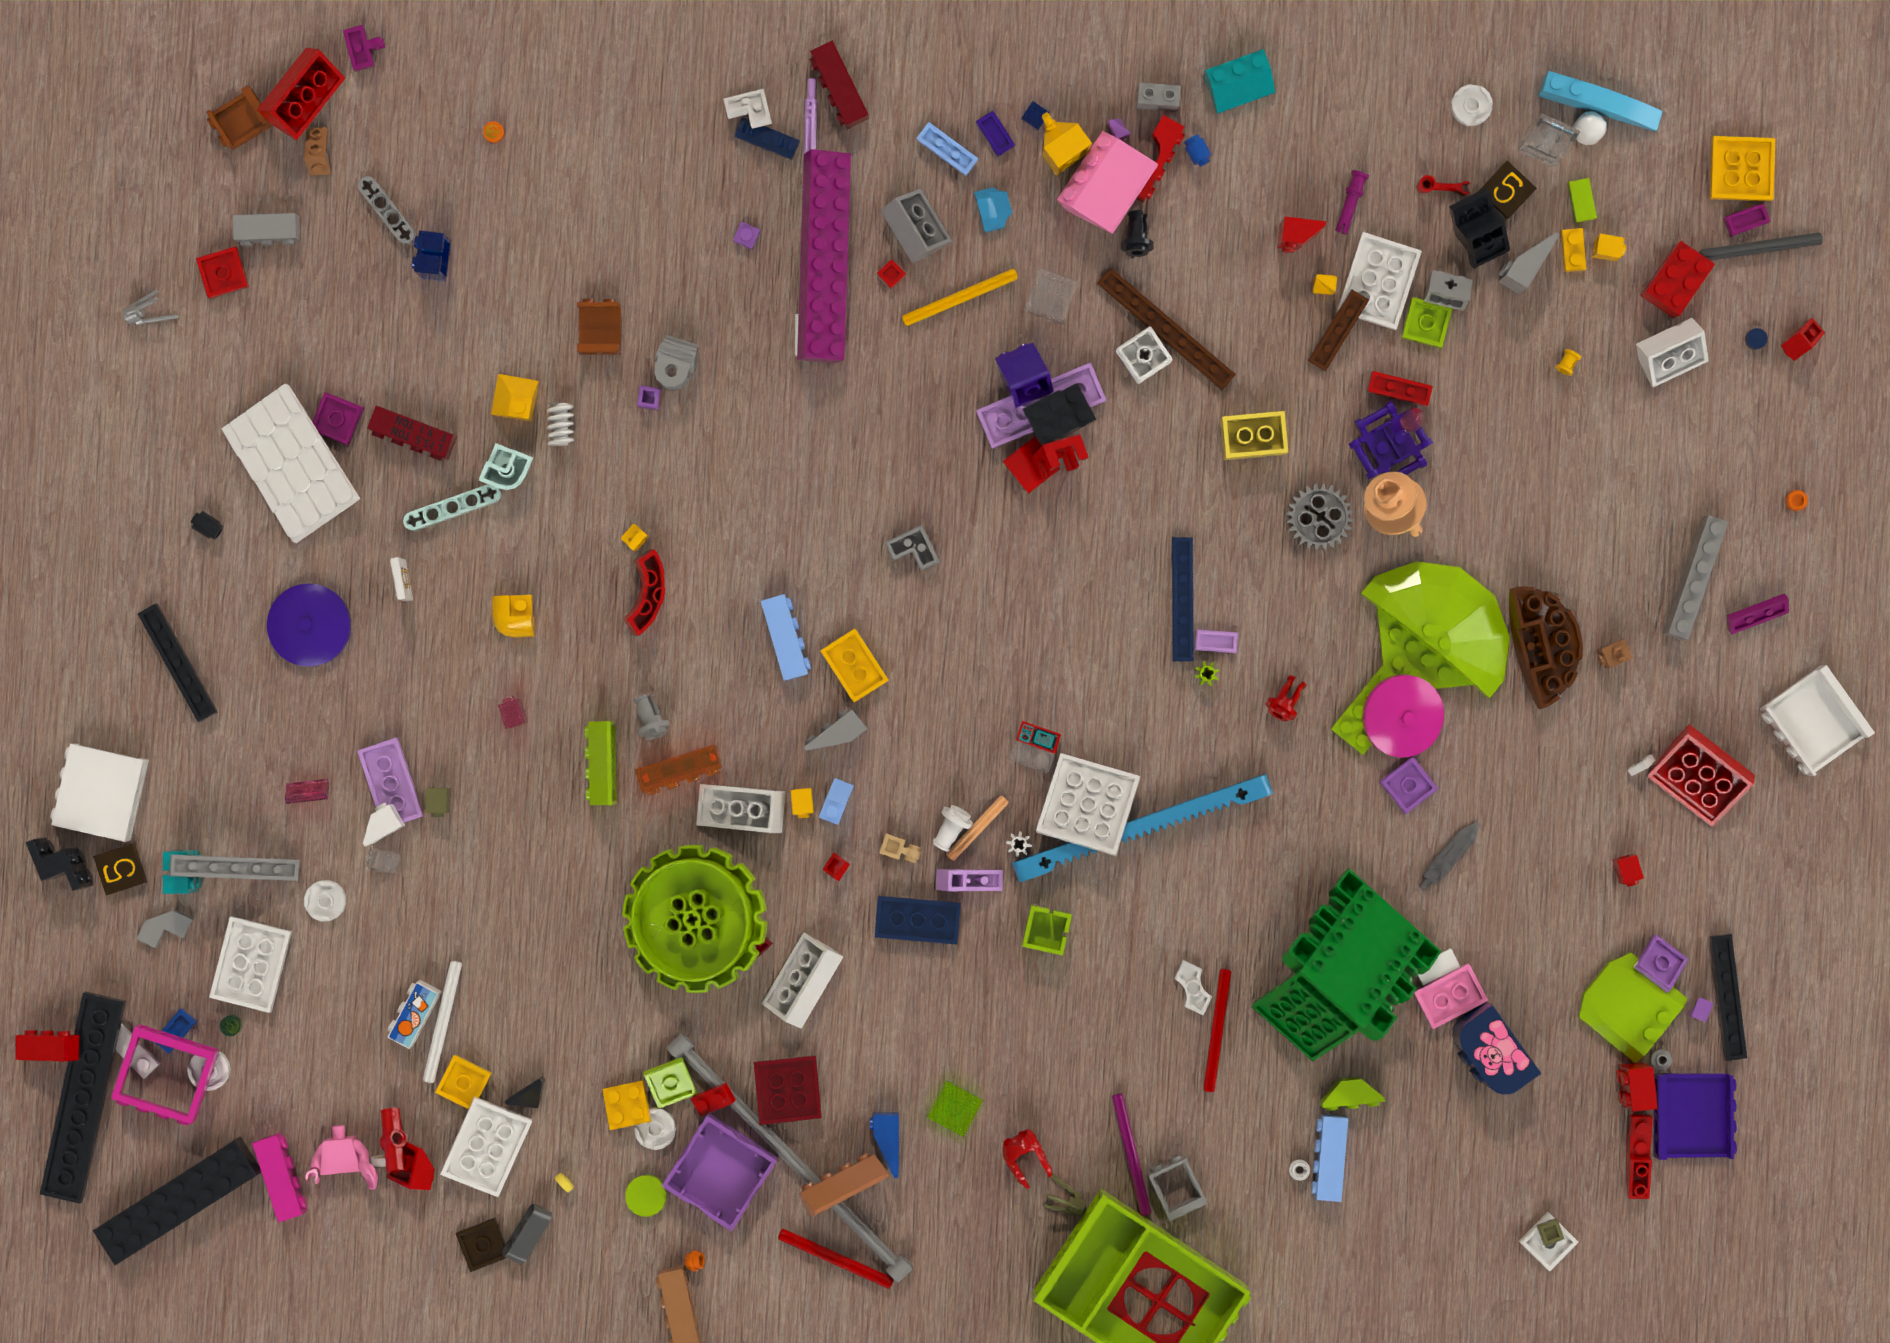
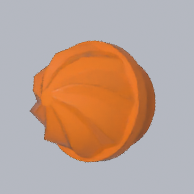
(694, 1260)

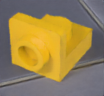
(634, 537)

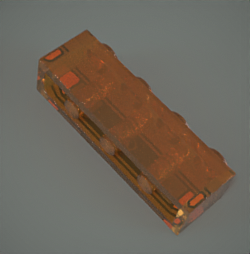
(679, 768)

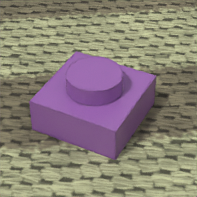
(746, 235)

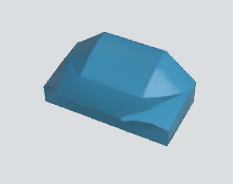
(993, 208)

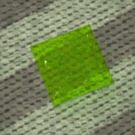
(955, 1108)

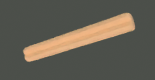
(977, 828)

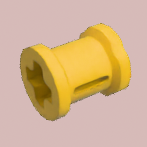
(1568, 362)

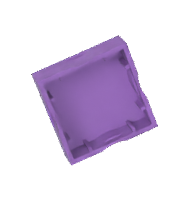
(720, 1171)

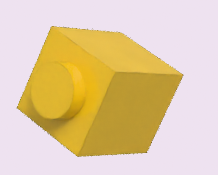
(1608, 247)
(802, 802)

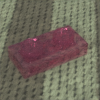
(307, 791)

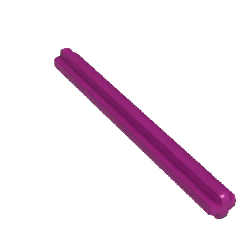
(1131, 1154)

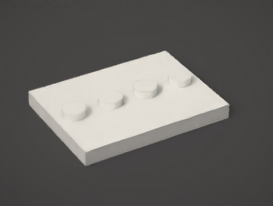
(1384, 276)
(250, 964)
(486, 1146)

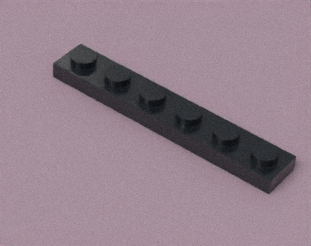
(177, 662)
(1728, 997)

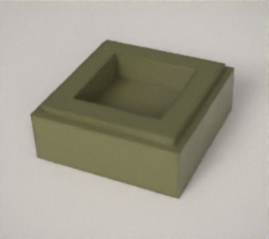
(1550, 1232)

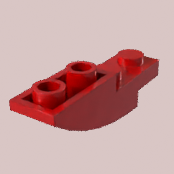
(1638, 1156)

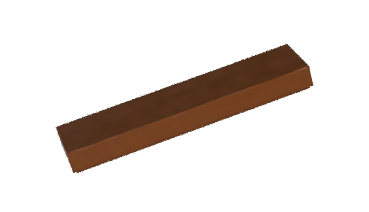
(1338, 330)

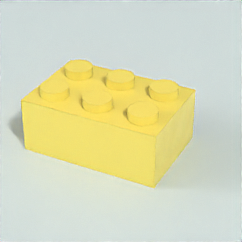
(1254, 435)

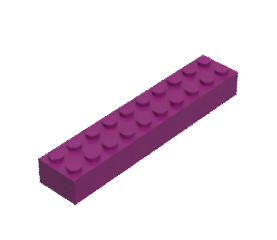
(824, 256)

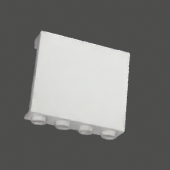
(1816, 720)
(99, 792)

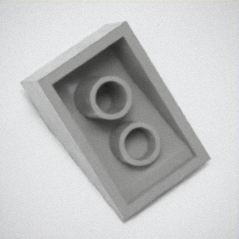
(1522, 270)

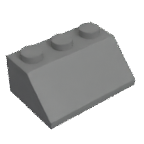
(916, 225)

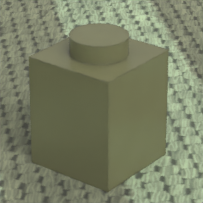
(437, 801)

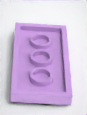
(390, 778)

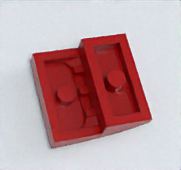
(1022, 466)

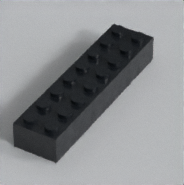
(177, 1201)

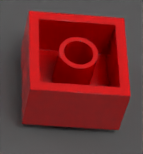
(1636, 1086)

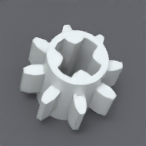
(1024, 844)

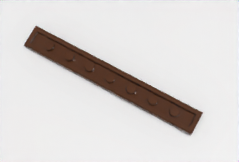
(1166, 329)

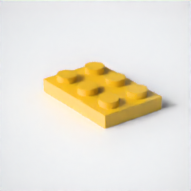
(854, 665)

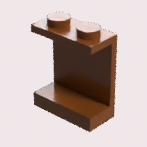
(599, 327)

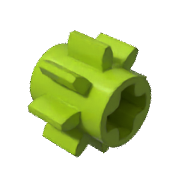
(1211, 677)

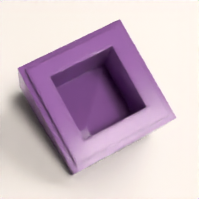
(1117, 129)
(649, 397)
(1701, 1010)

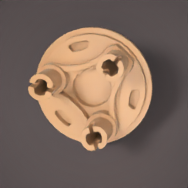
(1395, 504)

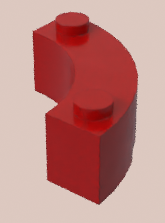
(650, 595)

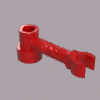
(1431, 184)

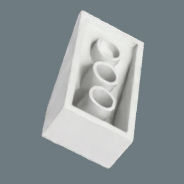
(741, 808)

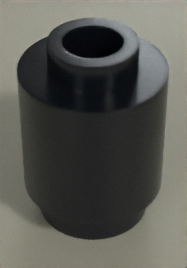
(206, 525)

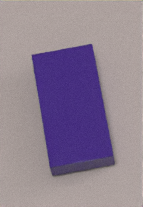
(995, 133)

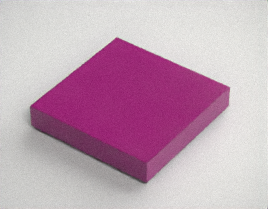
(337, 418)

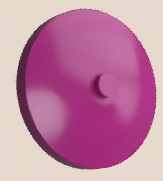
(1403, 715)

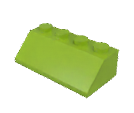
(602, 763)

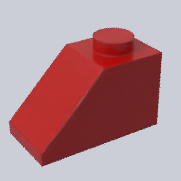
(1802, 339)

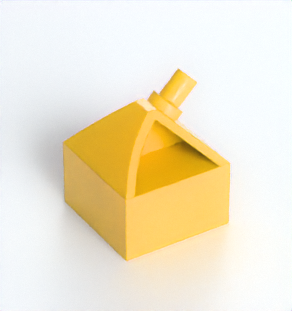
(1063, 144)

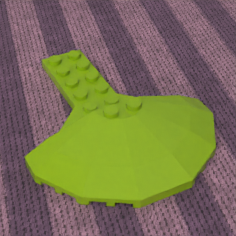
(1432, 627)

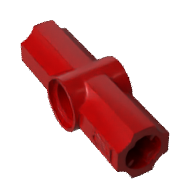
(393, 1150)

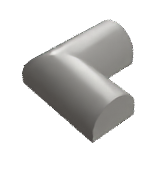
(914, 542)

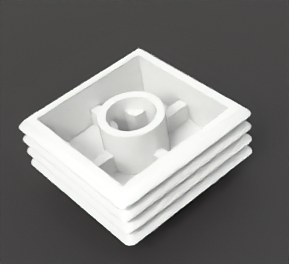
(1147, 342)

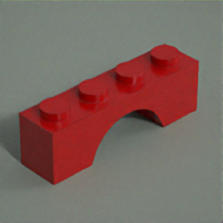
(1166, 136)

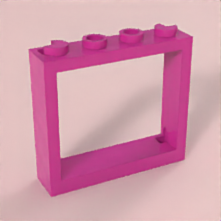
(176, 1042)

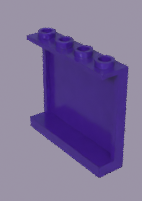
(1694, 1115)

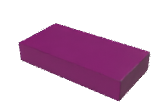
(1746, 219)

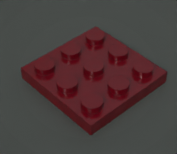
(787, 1090)

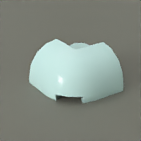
(505, 468)

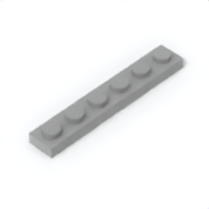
(233, 867)

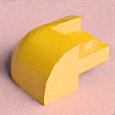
(513, 615)

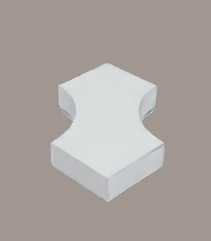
(1196, 997)

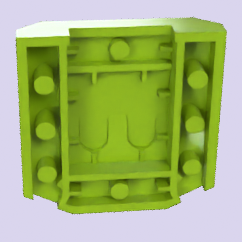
(1628, 1007)

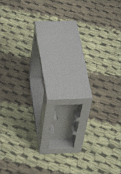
(1185, 1206)

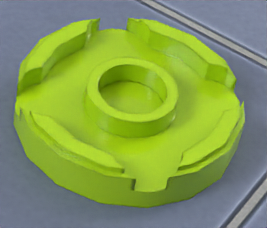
(645, 1195)

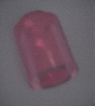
(1412, 419)

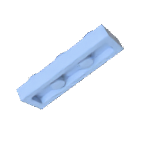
(947, 149)

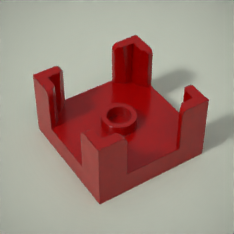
(1059, 449)

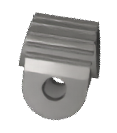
(679, 355)

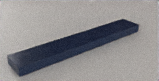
(1182, 599)

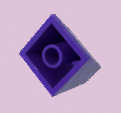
(1024, 374)

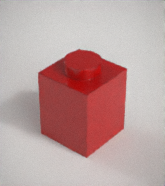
(1628, 869)

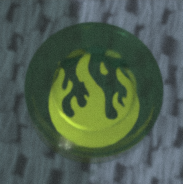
(231, 1025)

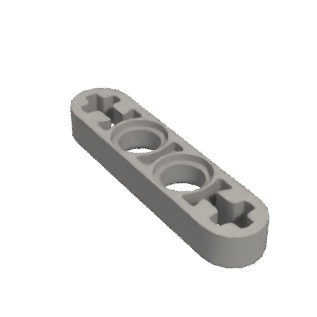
(387, 210)

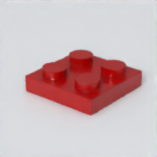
(222, 272)

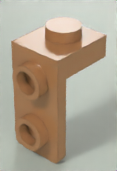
(315, 151)

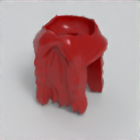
(1019, 1145)

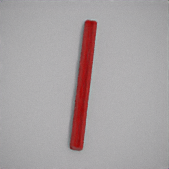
(1217, 1030)
(835, 1258)

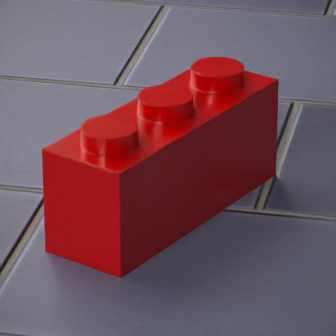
(46, 1046)

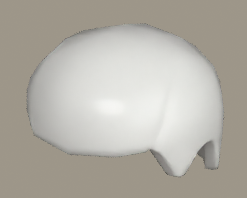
(1591, 127)

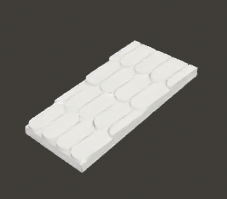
(290, 463)

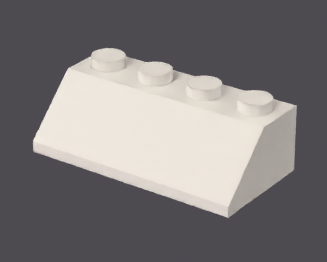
(802, 980)

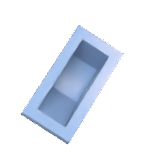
(836, 801)

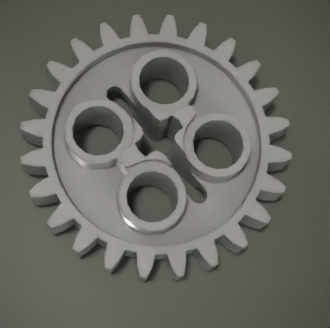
(1308, 532)

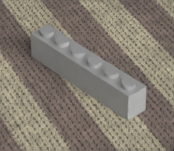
(1695, 577)

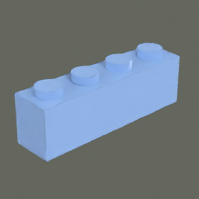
(785, 638)
(1330, 1157)

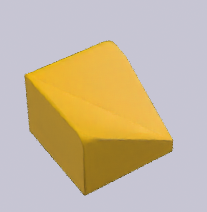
(1324, 284)

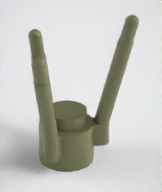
(1073, 1205)

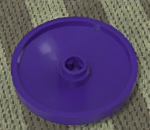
(309, 625)

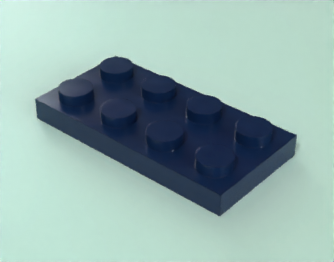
(917, 920)

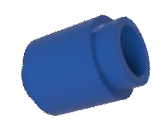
(1197, 150)

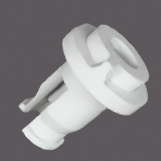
(954, 822)

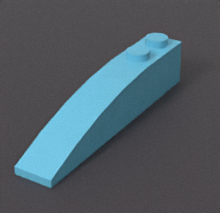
(1598, 99)

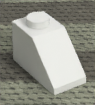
(382, 823)

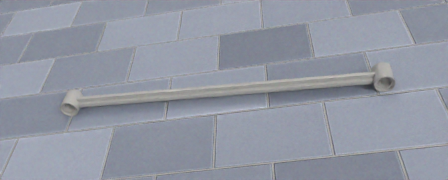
(897, 1266)

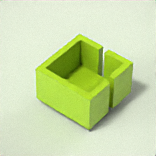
(1045, 929)

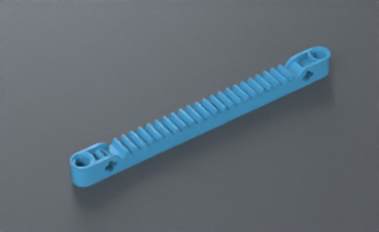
(1254, 788)

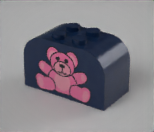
(1492, 1051)

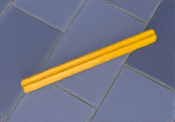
(959, 297)

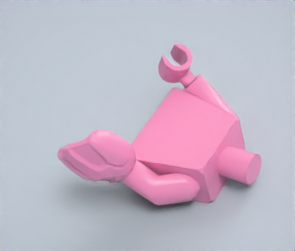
(342, 1155)

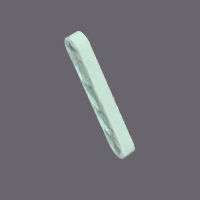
(441, 507)

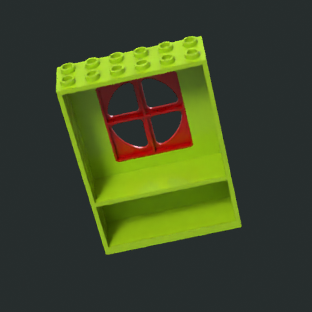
(1100, 1262)

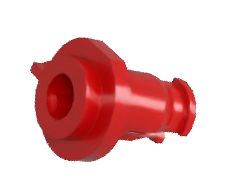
(1282, 706)

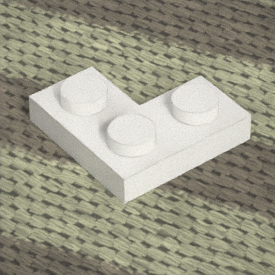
(749, 103)

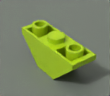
(1350, 1093)

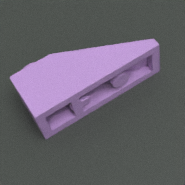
(969, 880)

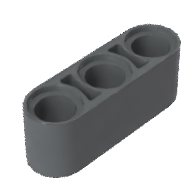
(527, 1234)

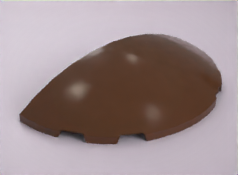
(1545, 643)

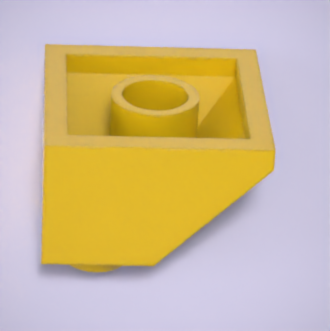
(515, 397)

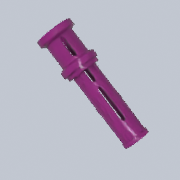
(1353, 193)

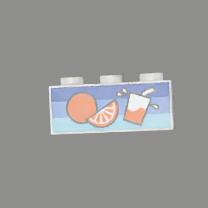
(413, 1013)

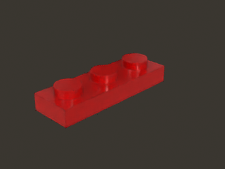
(1399, 388)

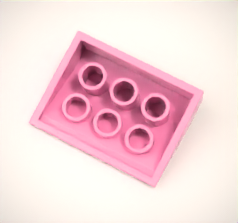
(1107, 182)

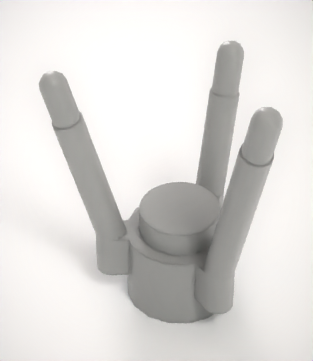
(135, 311)

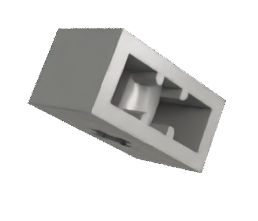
(1158, 97)
(1448, 290)

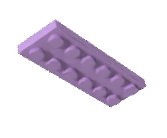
(1006, 423)

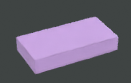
(1216, 641)

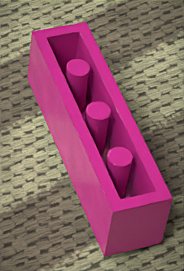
(280, 1177)

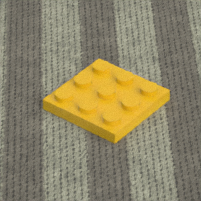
(1742, 168)

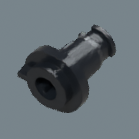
(1137, 239)

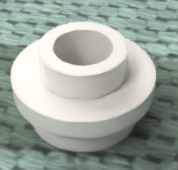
(1299, 1176)

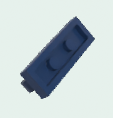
(767, 139)

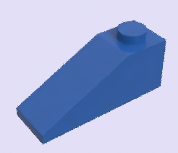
(886, 1133)

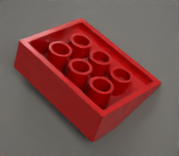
(1701, 775)

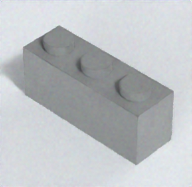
(266, 229)

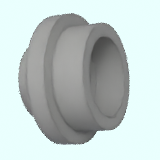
(1655, 1059)

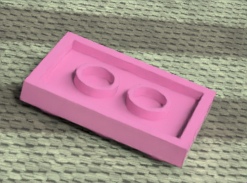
(1450, 996)

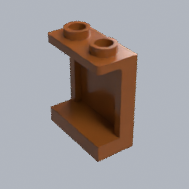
(238, 119)

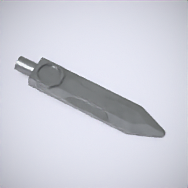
(1449, 855)

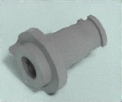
(650, 718)

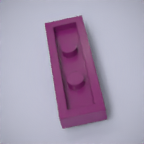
(1758, 613)

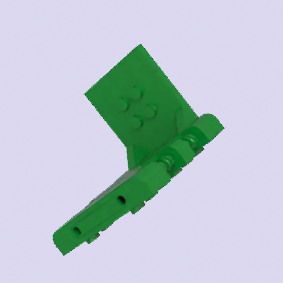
(1347, 971)

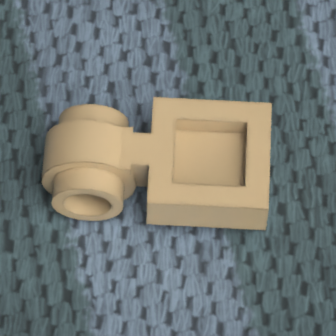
(894, 846)

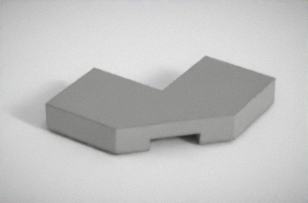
(155, 927)

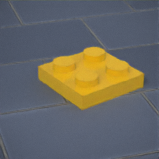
(463, 1081)
(626, 1105)

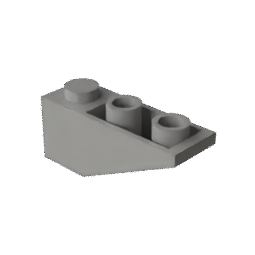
(842, 731)

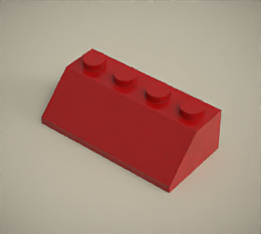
(301, 93)

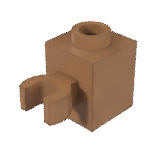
(1613, 654)

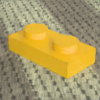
(1573, 250)

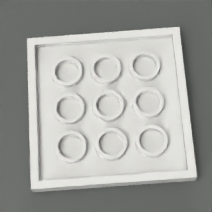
(1088, 804)

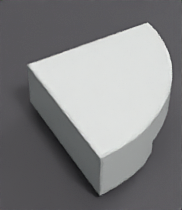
(1644, 764)

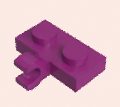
(360, 47)

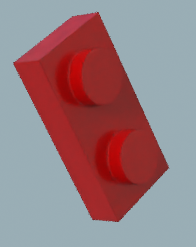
(713, 1099)

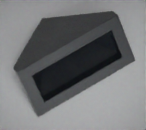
(528, 1096)

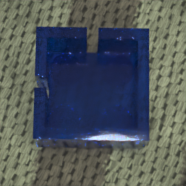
(431, 255)

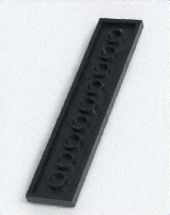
(83, 1098)

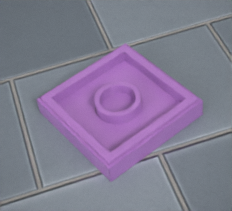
(1408, 785)
(1661, 963)

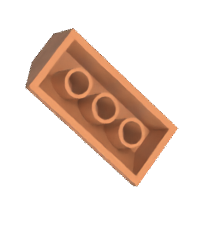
(843, 1184)

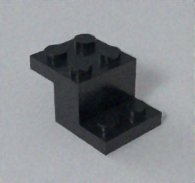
(1479, 228)
(1059, 414)
(53, 865)

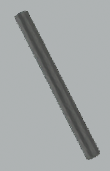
(1762, 246)

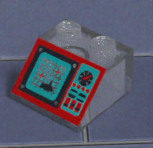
(1035, 747)

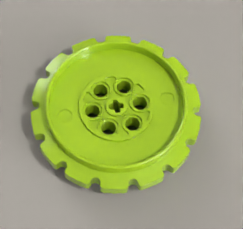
(734, 930)

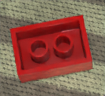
(1677, 279)

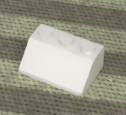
(1673, 352)

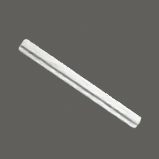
(442, 1021)

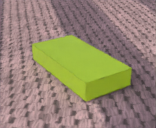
(1582, 200)

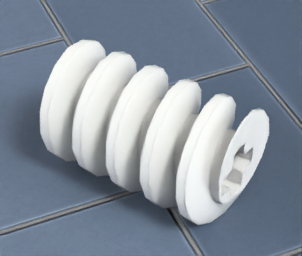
(560, 424)

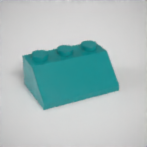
(1239, 81)

